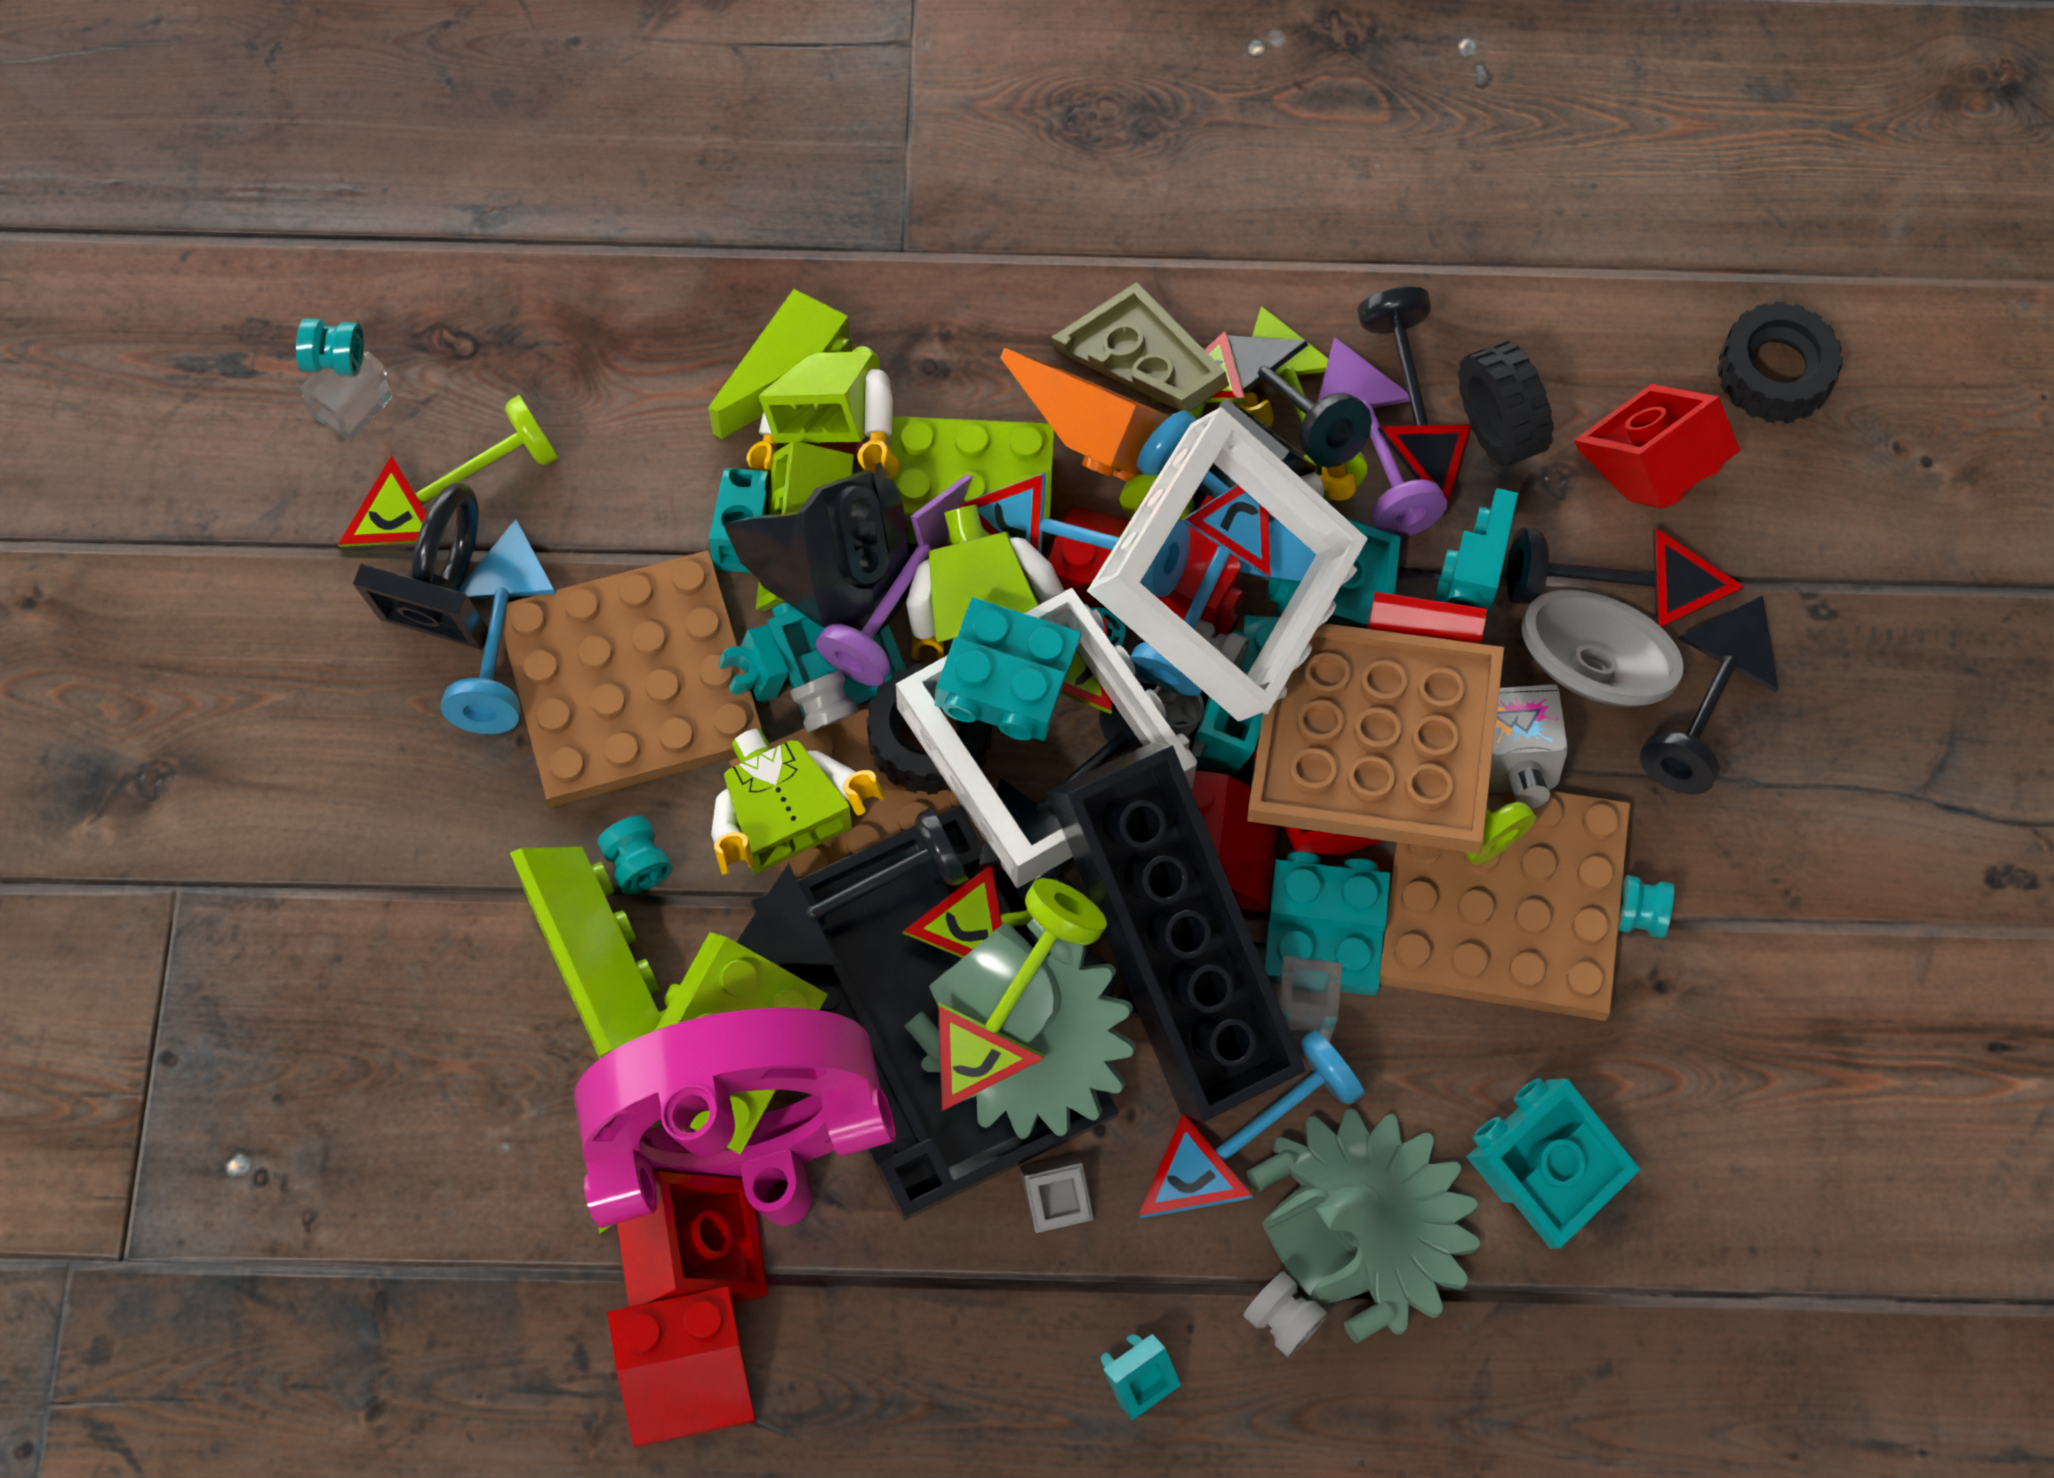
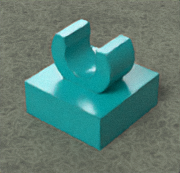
(761, 663)
(1140, 1375)

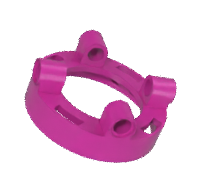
(695, 1070)

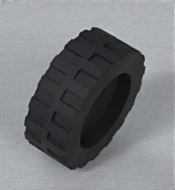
(1791, 327)
(1506, 403)
(897, 758)

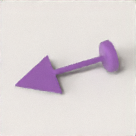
(1407, 505)
(857, 651)

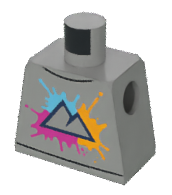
(1528, 743)

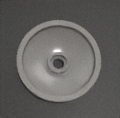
(1601, 648)

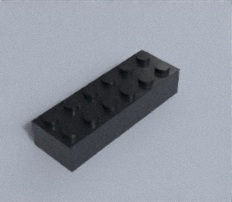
(1177, 931)

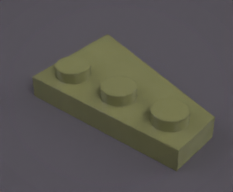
(1143, 349)

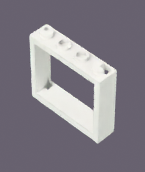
(1284, 495)
(1115, 674)

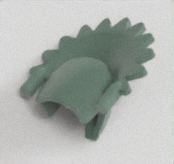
(1056, 1015)
(1368, 1220)

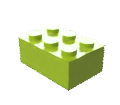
(942, 451)
(735, 979)

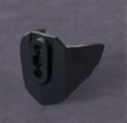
(832, 554)

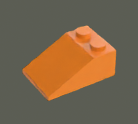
(1087, 416)

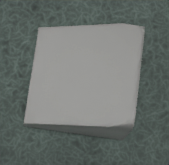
(1056, 1192)

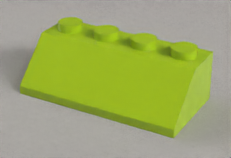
(589, 944)

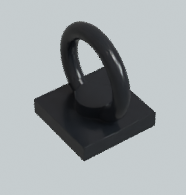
(424, 598)

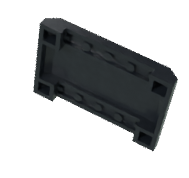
(884, 986)

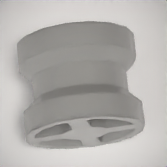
(824, 701)

